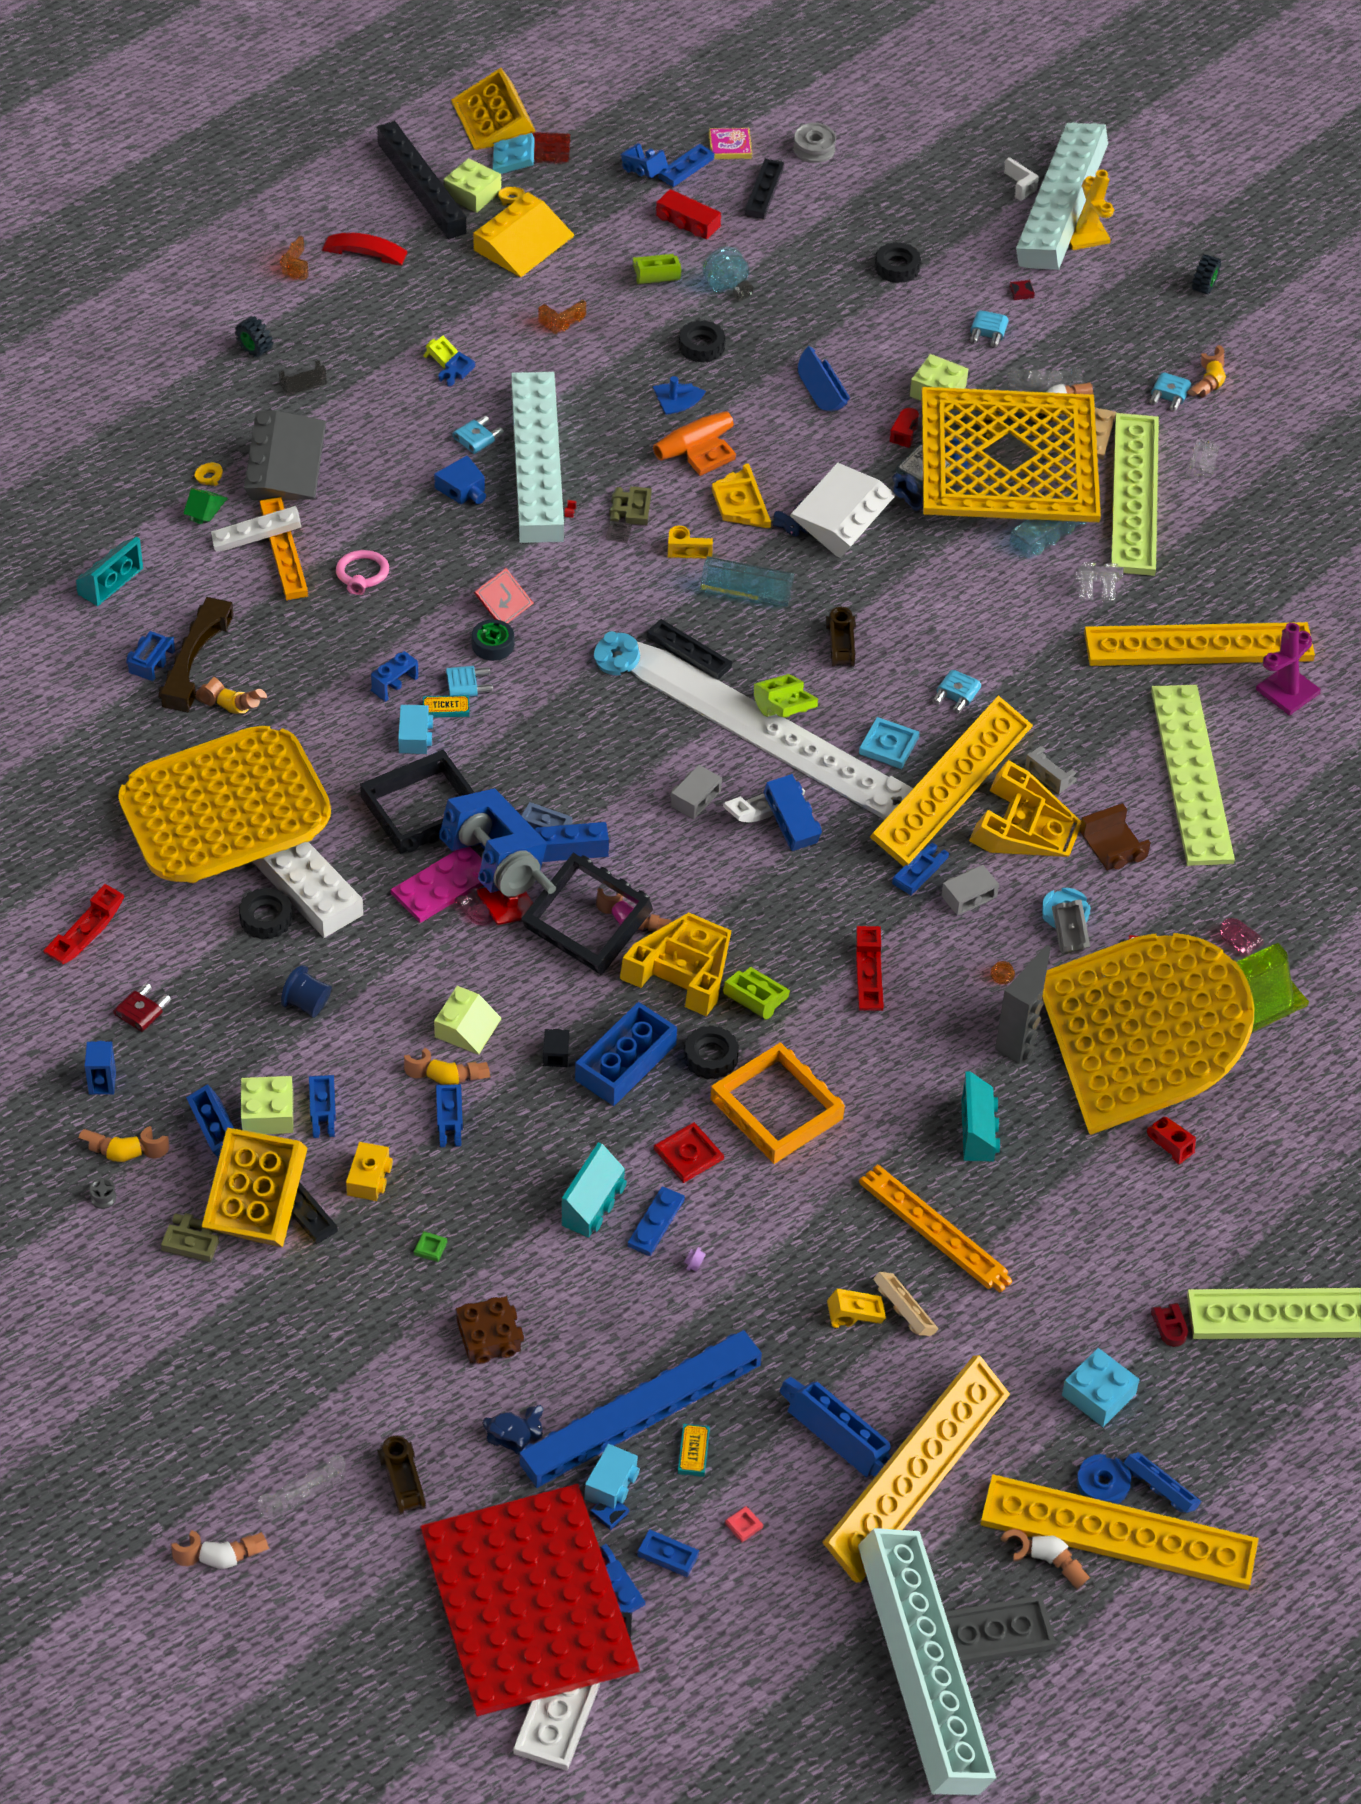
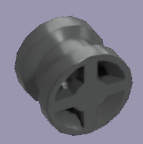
(98, 1189)

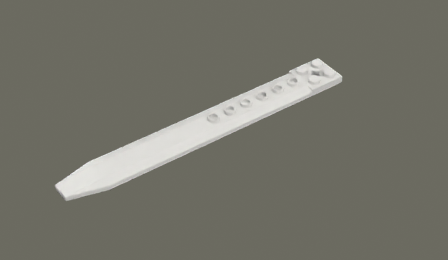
(771, 734)

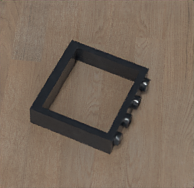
(402, 778)
(600, 962)

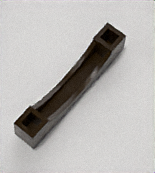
(211, 619)

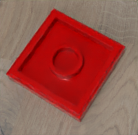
(688, 1152)

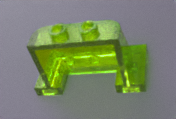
(1271, 986)

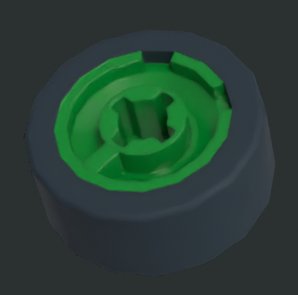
(493, 639)

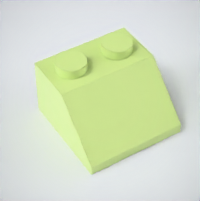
(466, 1021)

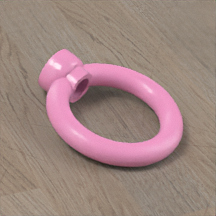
(359, 582)

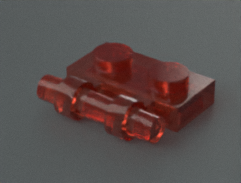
(551, 142)

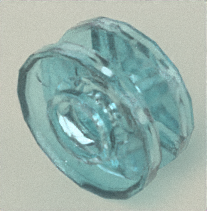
(725, 269)

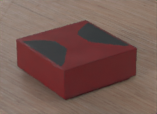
(1022, 290)

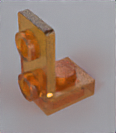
(557, 322)

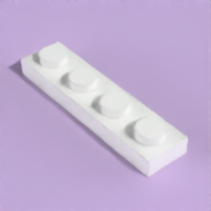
(256, 529)

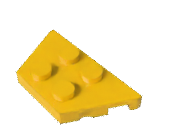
(740, 499)

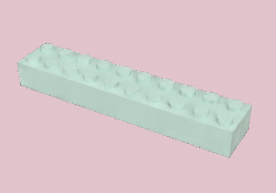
(1061, 196)
(537, 457)
(926, 1663)

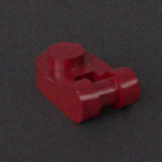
(1171, 1331)

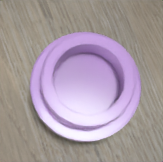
(694, 1259)

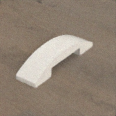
(751, 809)

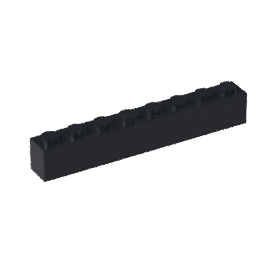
(421, 180)

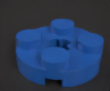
(1115, 1470)

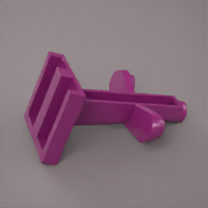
(1287, 686)

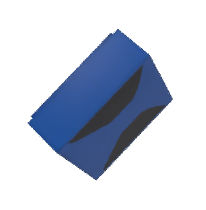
(608, 1515)

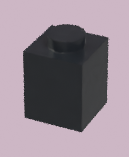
(556, 1048)

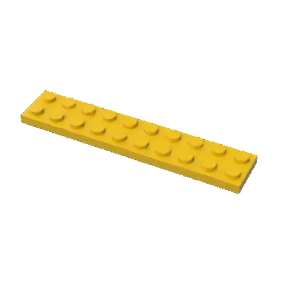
(1186, 643)
(951, 781)
(919, 1462)
(1121, 1531)

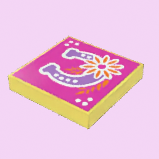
(730, 143)

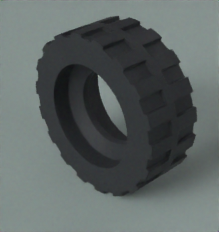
(895, 273)
(702, 329)
(265, 897)
(716, 1036)

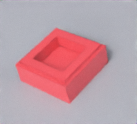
(744, 1524)

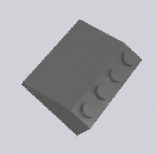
(284, 456)
(1021, 1010)

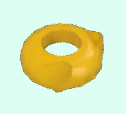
(503, 193)
(209, 468)

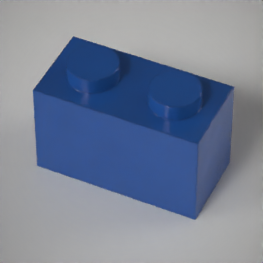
(100, 1068)

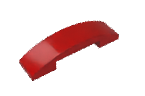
(366, 244)
(88, 926)
(869, 968)

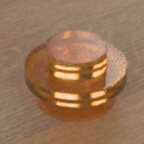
(1002, 972)

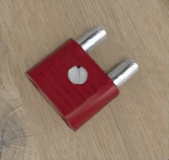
(140, 1010)

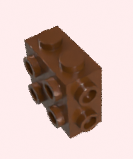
(489, 1329)

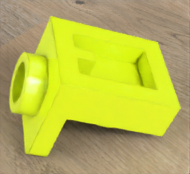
(440, 350)

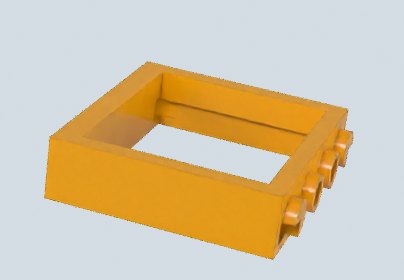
(752, 1128)

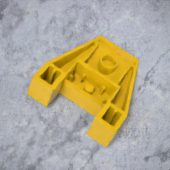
(1033, 821)
(684, 953)

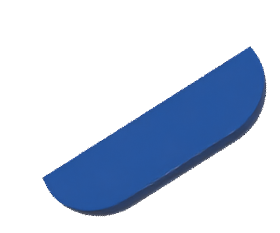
(821, 381)

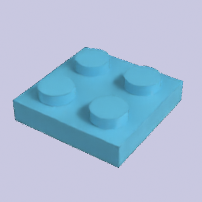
(513, 153)
(889, 743)

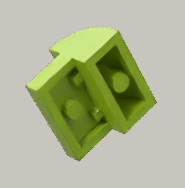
(657, 268)
(783, 696)
(755, 992)

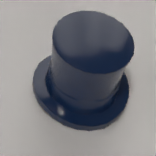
(305, 992)

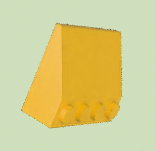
(492, 111)
(521, 235)
(255, 1186)

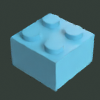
(1100, 1387)

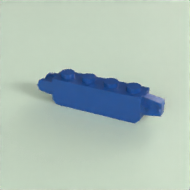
(837, 1426)

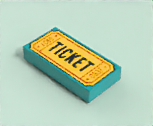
(448, 706)
(693, 1450)

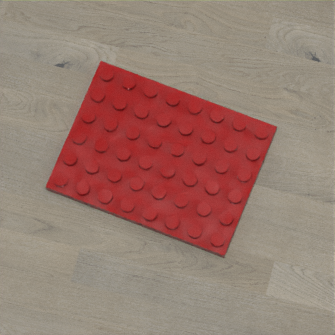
(528, 1600)

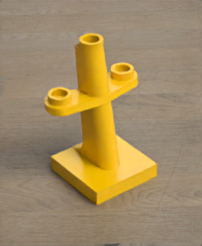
(1089, 229)

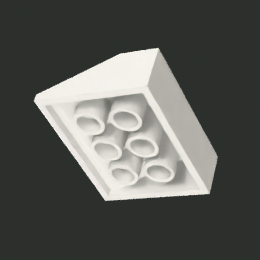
(842, 507)

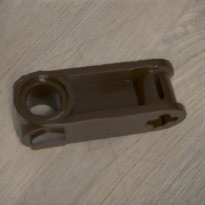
(841, 633)
(402, 1473)

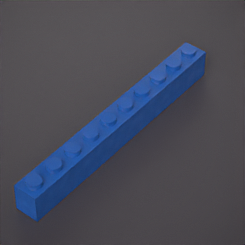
(639, 1408)

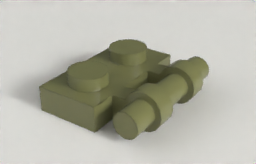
(637, 508)
(189, 1242)

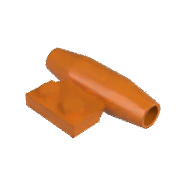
(700, 443)

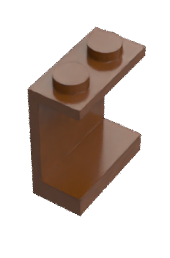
(1112, 838)

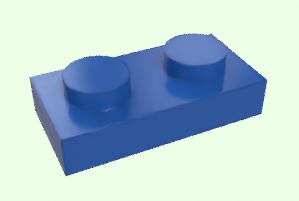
(668, 1553)

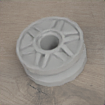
(814, 142)

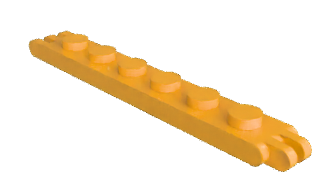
(936, 1229)

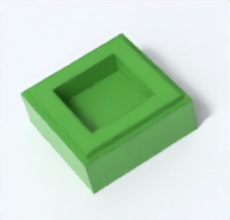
(430, 1246)

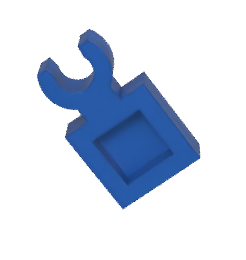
(457, 366)

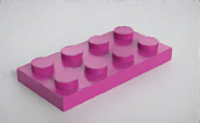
(439, 884)

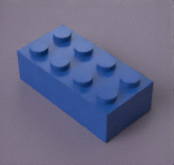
(626, 1053)

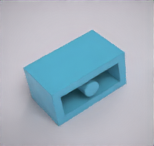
(414, 729)
(611, 1477)

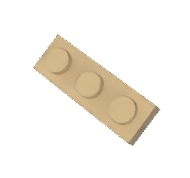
(1104, 423)
(905, 1304)

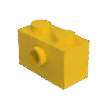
(368, 1171)

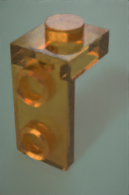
(291, 264)

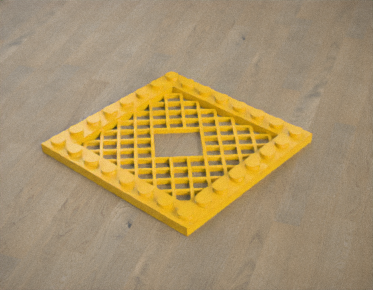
(1079, 409)

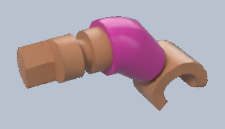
(621, 909)

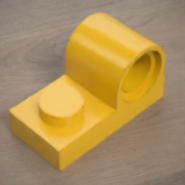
(682, 546)
(849, 1306)

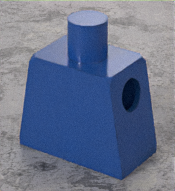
(461, 481)

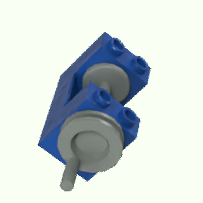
(509, 842)

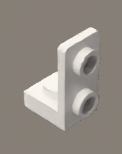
(1026, 179)

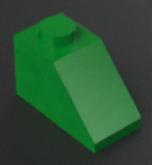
(203, 505)

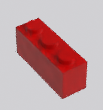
(688, 214)

